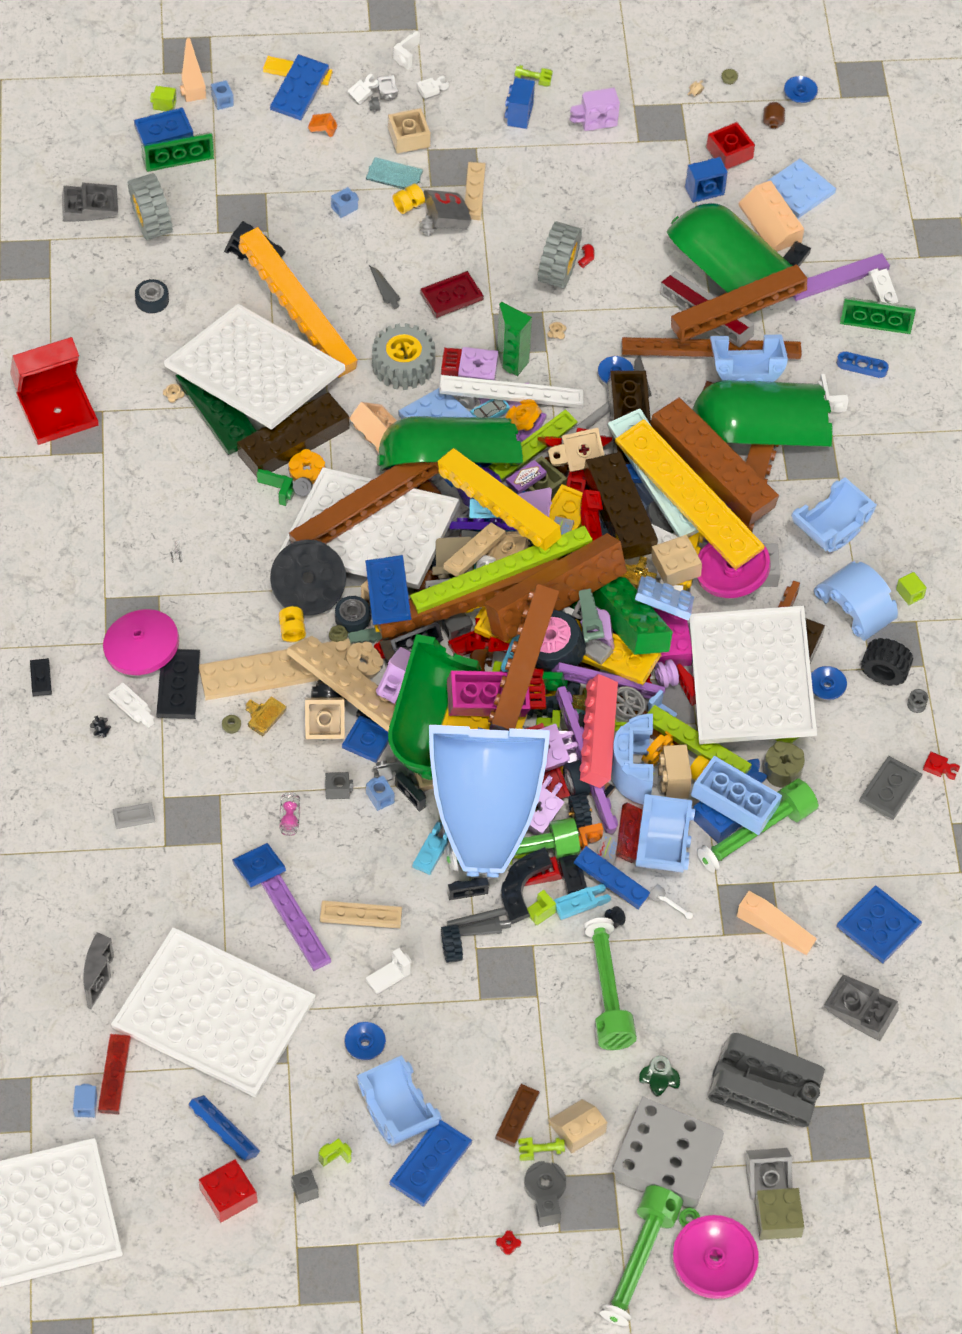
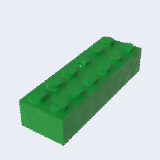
(632, 620)

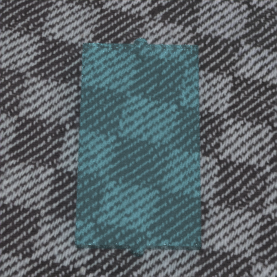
(393, 173)

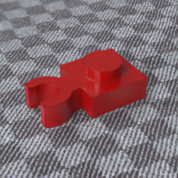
(939, 765)

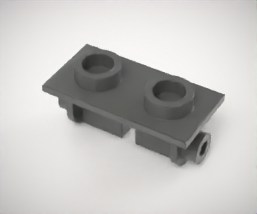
(385, 769)

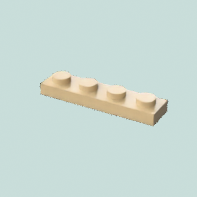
(474, 189)
(474, 549)
(361, 914)

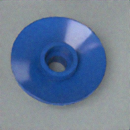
(800, 89)
(613, 363)
(828, 676)
(368, 1033)

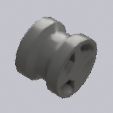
(917, 695)

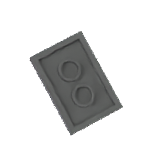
(891, 787)

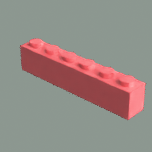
(598, 731)

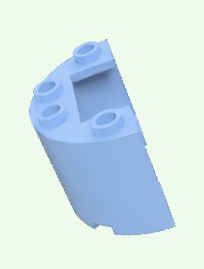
(750, 365)
(837, 518)
(862, 596)
(629, 778)
(665, 833)
(395, 1102)

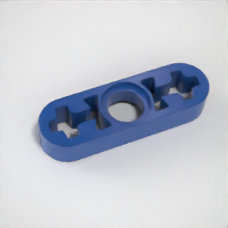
(850, 357)

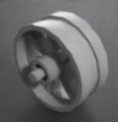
(626, 704)

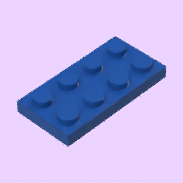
(299, 87)
(388, 590)
(430, 1162)

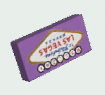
(526, 477)

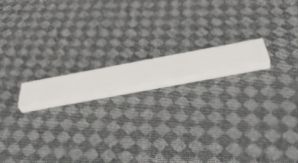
(510, 391)

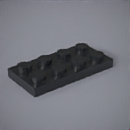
(179, 686)

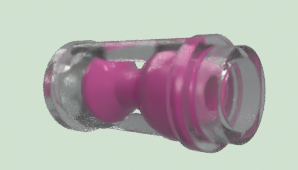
(289, 822)

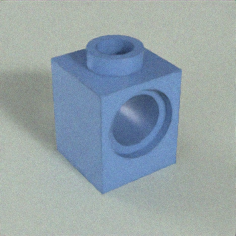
(222, 95)
(344, 202)
(383, 799)
(85, 1101)

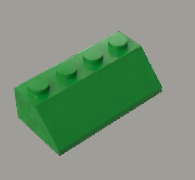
(178, 151)
(877, 315)
(513, 338)

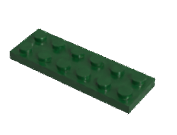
(223, 420)

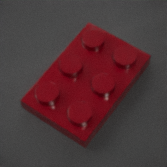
(451, 294)

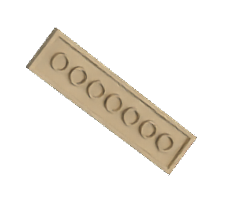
(258, 672)
(343, 679)

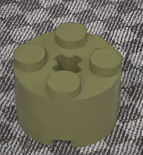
(783, 764)

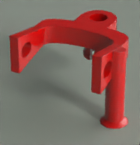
(498, 646)

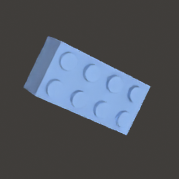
(736, 795)

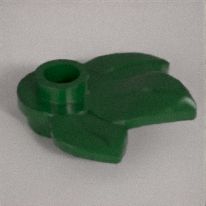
(660, 1078)

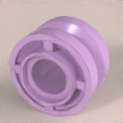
(666, 673)

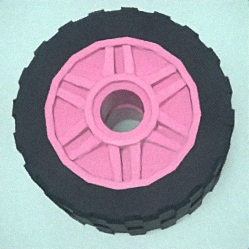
(561, 642)

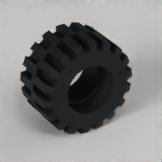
(887, 661)

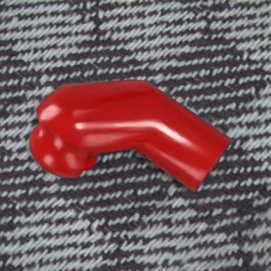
(589, 255)

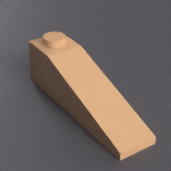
(192, 81)
(774, 922)

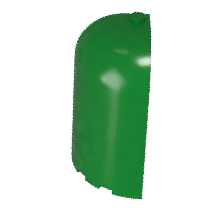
(724, 246)
(766, 412)
(431, 437)
(423, 702)

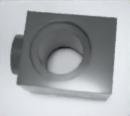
(457, 625)
(338, 778)
(304, 1186)
(547, 1210)

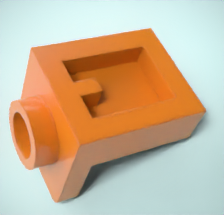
(323, 122)
(590, 834)

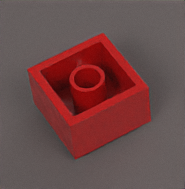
(730, 145)
(228, 1190)

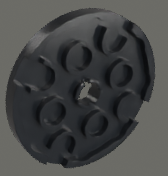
(327, 573)

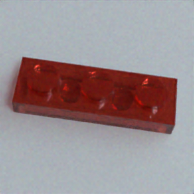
(629, 832)

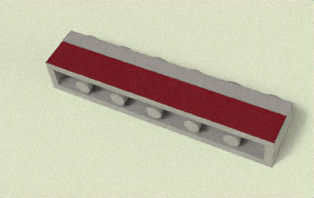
(687, 294)

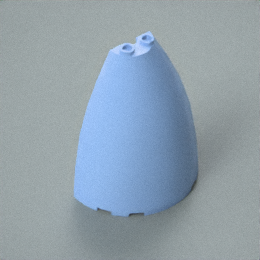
(486, 791)

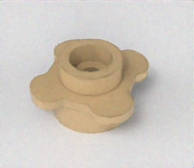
(696, 88)
(556, 326)
(173, 388)

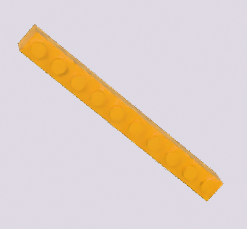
(295, 298)

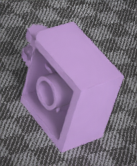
(597, 110)
(478, 363)
(393, 676)
(557, 751)
(548, 806)

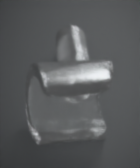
(176, 554)

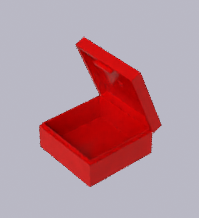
(47, 382)

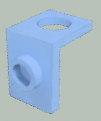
(657, 700)

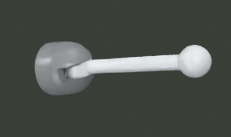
(658, 894)

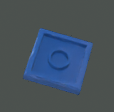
(366, 739)
(259, 865)

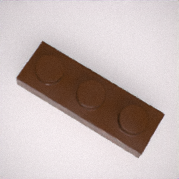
(517, 1115)

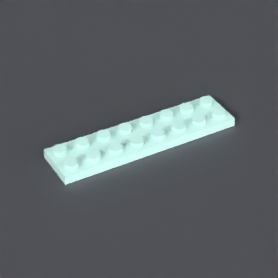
(675, 518)

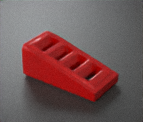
(445, 370)
(537, 680)
(687, 683)
(548, 877)

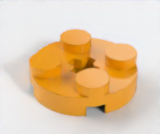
(524, 414)
(302, 459)
(656, 748)

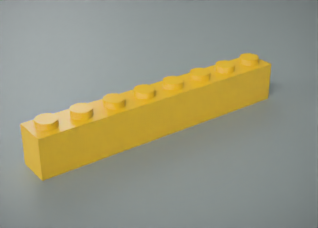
(499, 499)

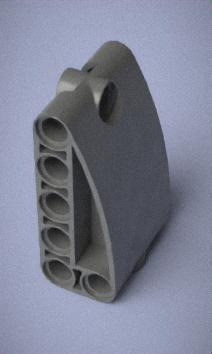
(765, 1081)

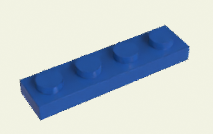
(612, 877)
(224, 1128)

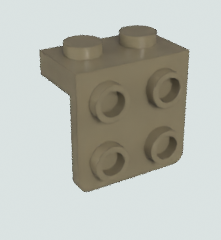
(445, 550)

